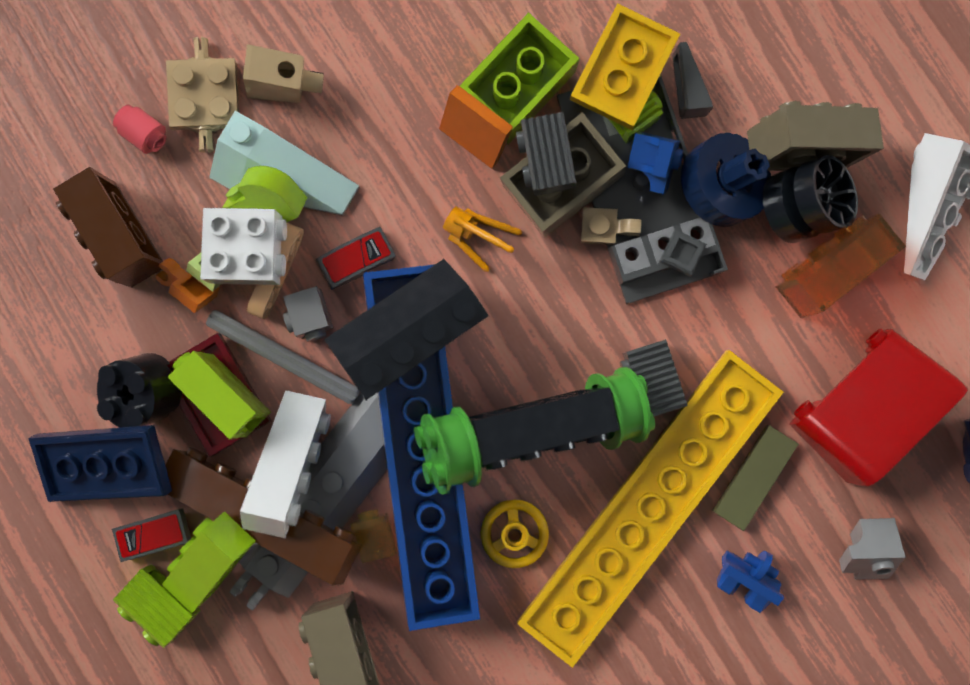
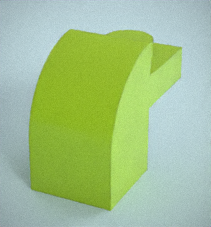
(267, 189)

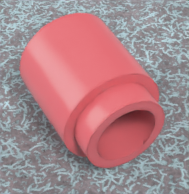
(140, 129)

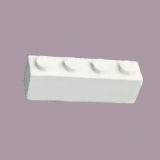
(284, 465)

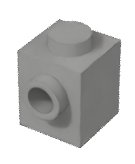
(307, 314)

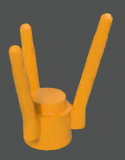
(463, 224)

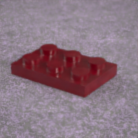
(208, 433)

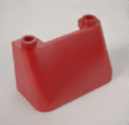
(878, 409)

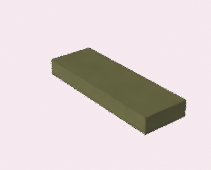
(755, 477)

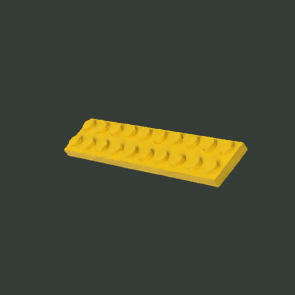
(649, 508)

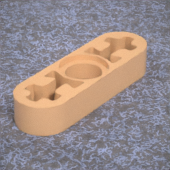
(265, 296)

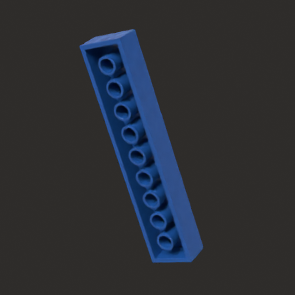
(428, 525)

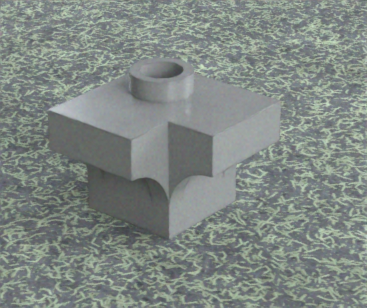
(874, 551)

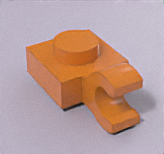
(185, 286)

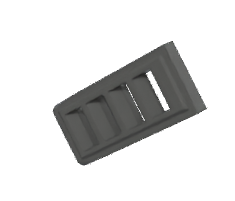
(690, 87)

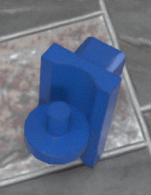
(753, 573)

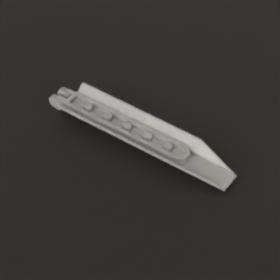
(345, 473)

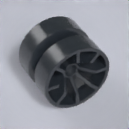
(810, 199)

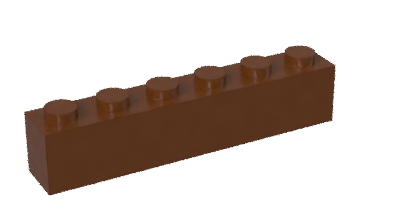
(215, 489)

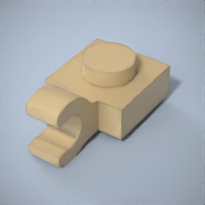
(602, 226)

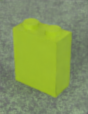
(218, 394)

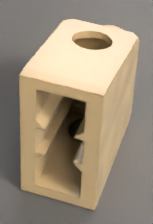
(267, 72)

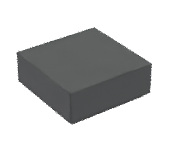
(682, 252)

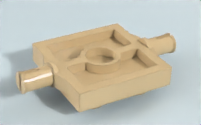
(201, 93)

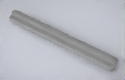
(282, 356)

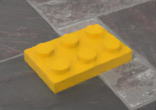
(624, 66)

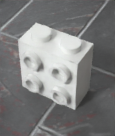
(242, 246)

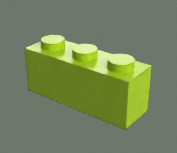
(206, 560)

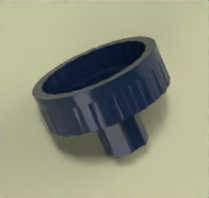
(740, 173)

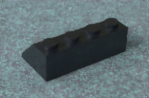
(406, 328)

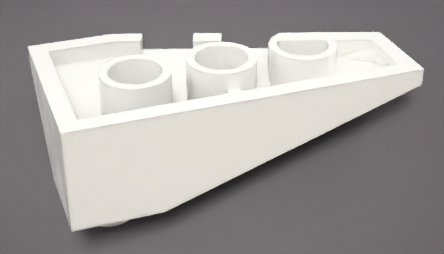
(936, 193)

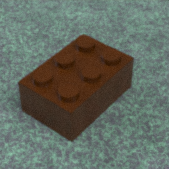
(107, 228)

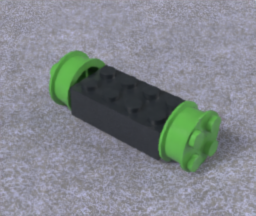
(604, 412)

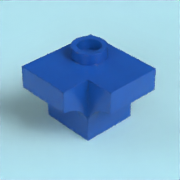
(656, 159)

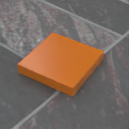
(475, 126)

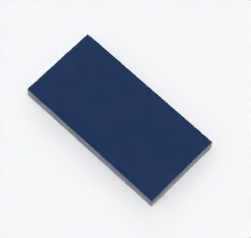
(101, 464)

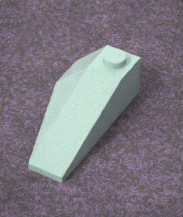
(251, 144)

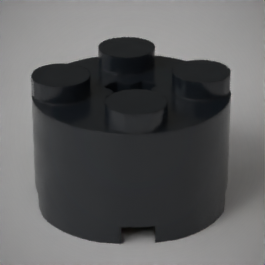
(136, 391)

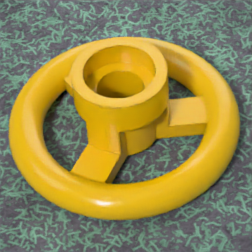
(537, 544)

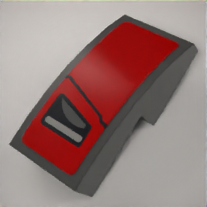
(355, 258)
(151, 535)

